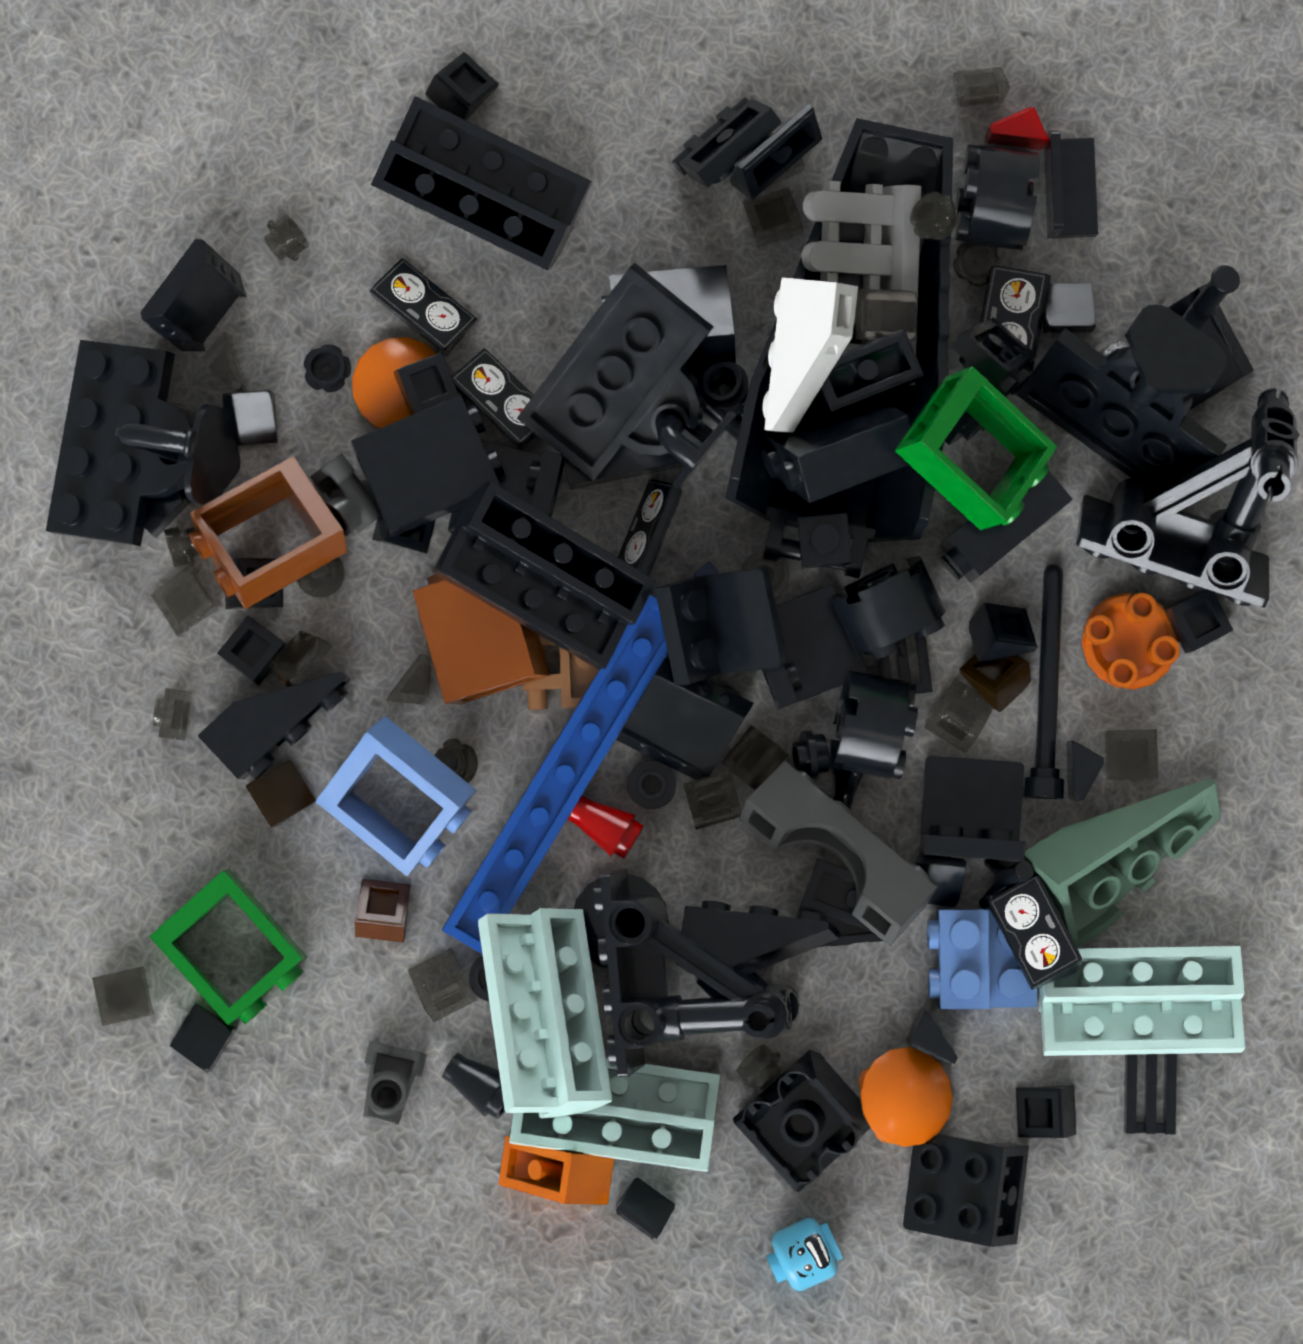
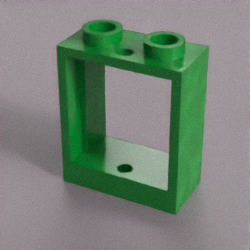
(989, 407)
(194, 911)

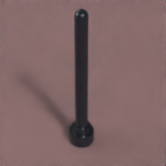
(1044, 777)

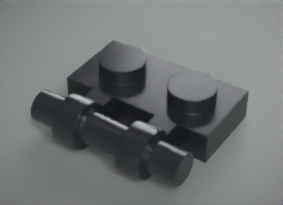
(736, 132)

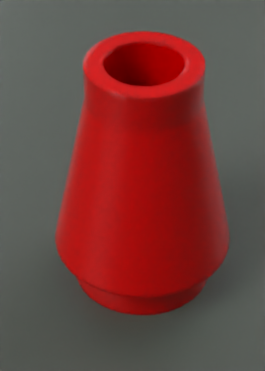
(607, 826)

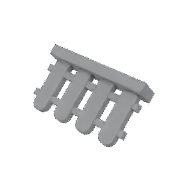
(890, 246)

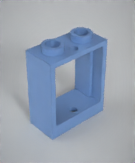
(421, 769)

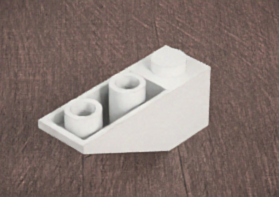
(810, 337)

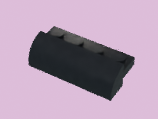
(482, 183)
(542, 574)

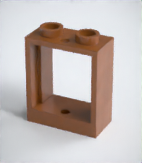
(250, 499)

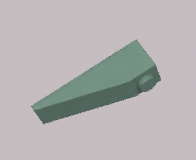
(1106, 856)

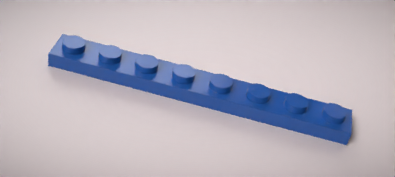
(562, 777)

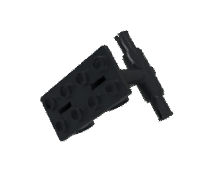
(1212, 553)
(640, 981)

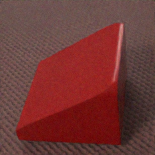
(1018, 130)

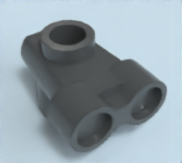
(349, 497)
(391, 1069)

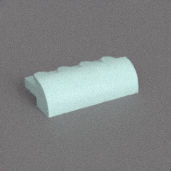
(1146, 1002)
(544, 1012)
(653, 1119)

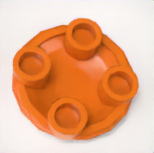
(374, 381)
(1129, 641)
(905, 1097)

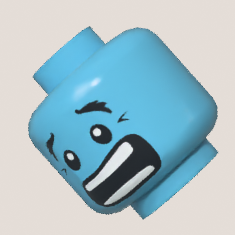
(804, 1254)

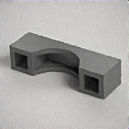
(794, 811)

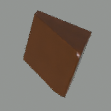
(382, 910)

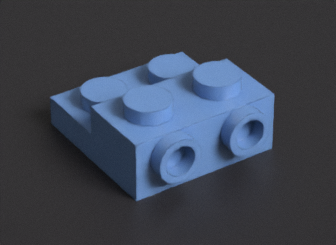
(974, 963)

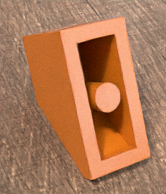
(556, 1174)

